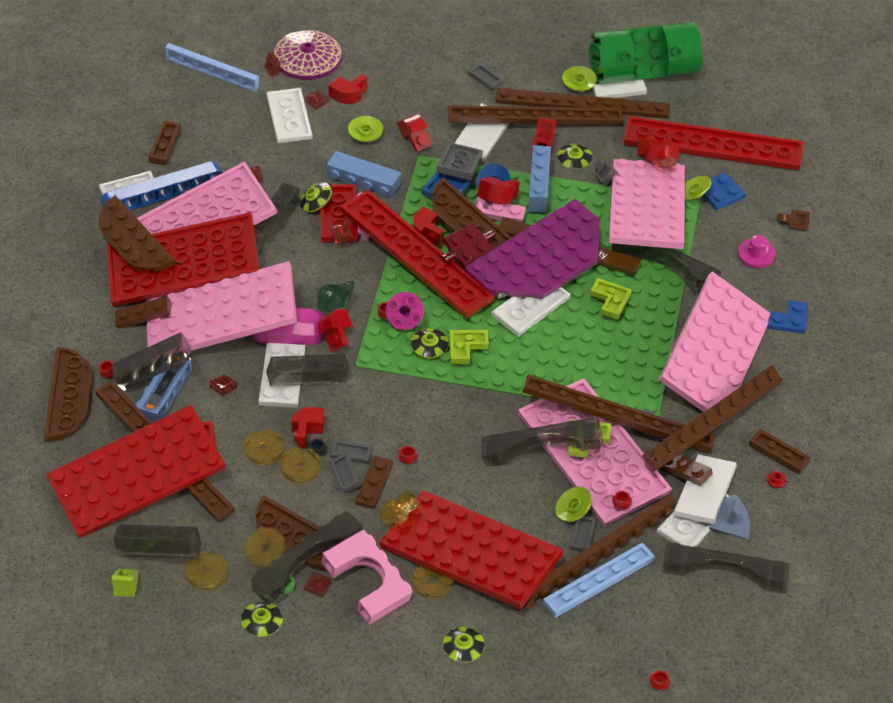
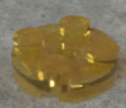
(264, 456)
(300, 474)
(398, 510)
(263, 537)
(209, 580)
(421, 583)

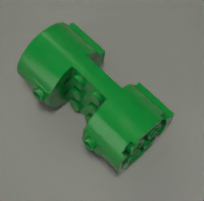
(646, 52)

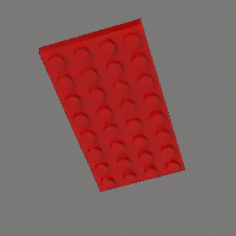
(202, 256)
(135, 471)
(472, 549)

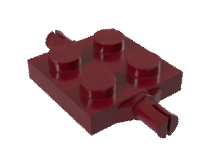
(467, 245)

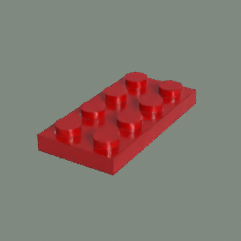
(332, 214)

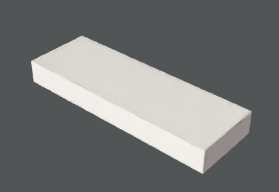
(620, 89)
(120, 183)

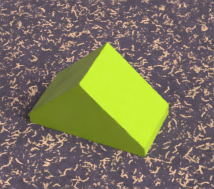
(125, 582)

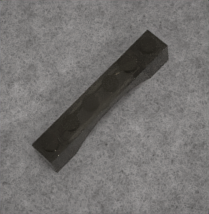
(285, 202)
(689, 268)
(503, 447)
(766, 573)
(273, 579)

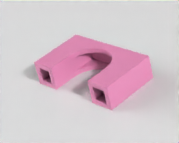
(362, 551)

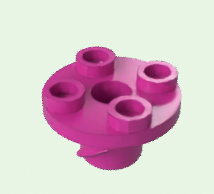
(756, 252)
(404, 310)

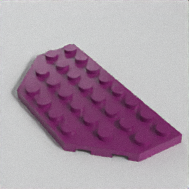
(542, 255)

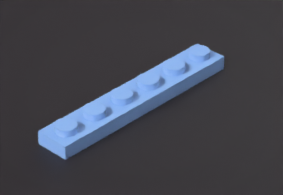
(212, 67)
(598, 580)

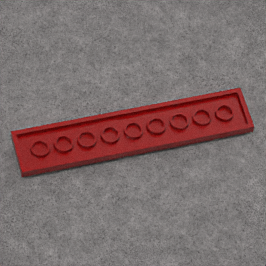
(718, 142)
(417, 253)

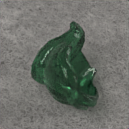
(334, 296)

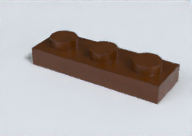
(164, 142)
(143, 312)
(779, 451)
(688, 469)
(374, 482)

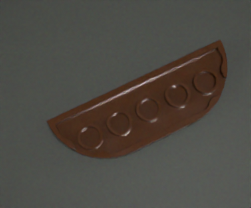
(457, 212)
(131, 238)
(68, 395)
(289, 524)

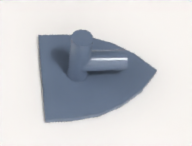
(732, 518)

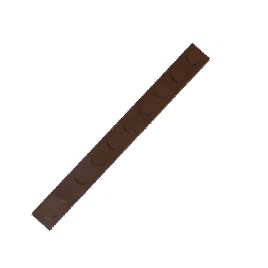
(550, 99)
(530, 115)
(608, 410)
(711, 418)
(134, 420)
(602, 548)

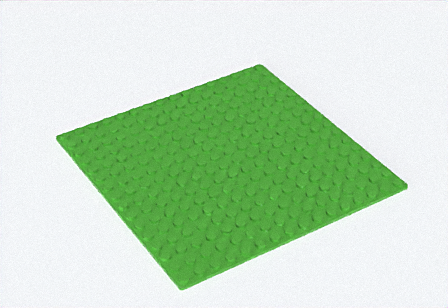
(571, 343)

